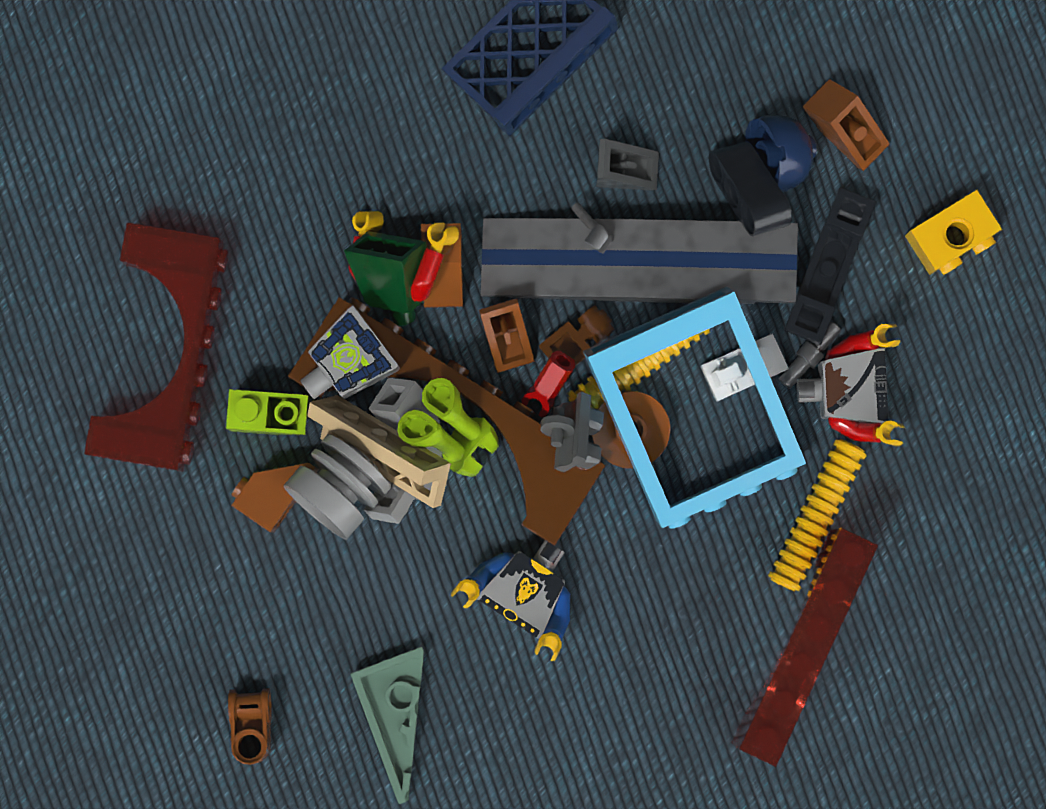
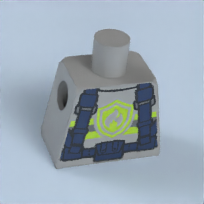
(348, 358)

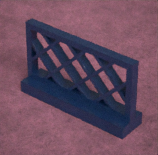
(547, 76)

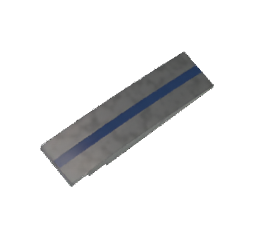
(642, 264)

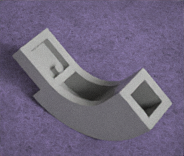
(389, 406)

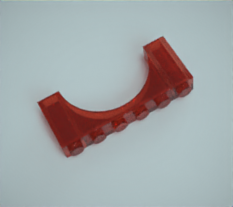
(161, 429)
(833, 587)

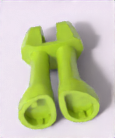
(421, 430)

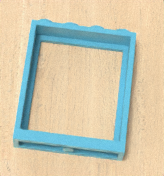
(665, 332)

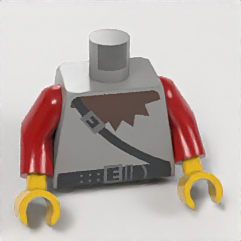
(854, 387)

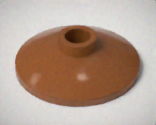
(652, 428)

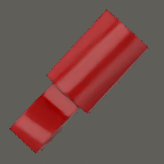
(550, 381)

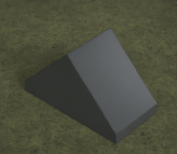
(626, 166)

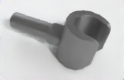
(598, 237)

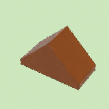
(506, 335)

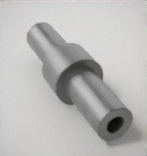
(808, 356)

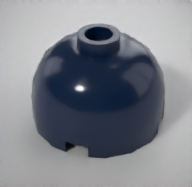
(782, 148)

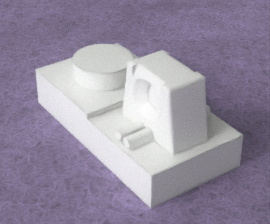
(730, 372)

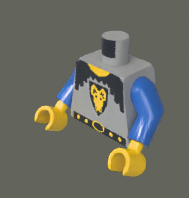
(524, 593)

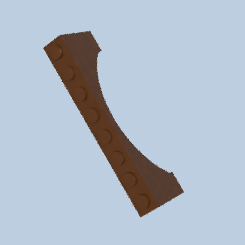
(549, 494)

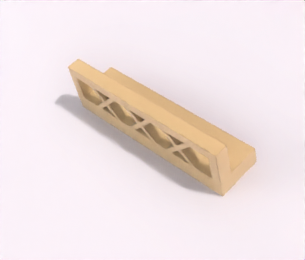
(398, 462)

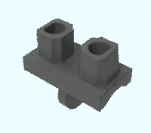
(570, 431)

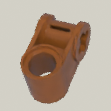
(250, 722)

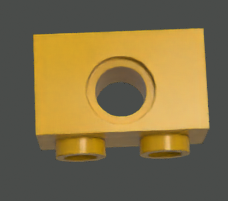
(968, 215)

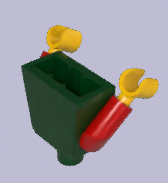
(393, 269)

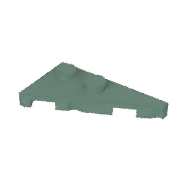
(391, 704)

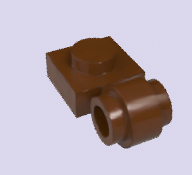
(594, 325)

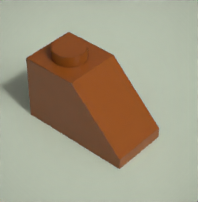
(846, 123)
(449, 281)
(264, 496)

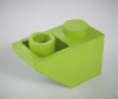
(267, 412)

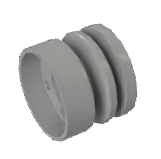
(337, 486)

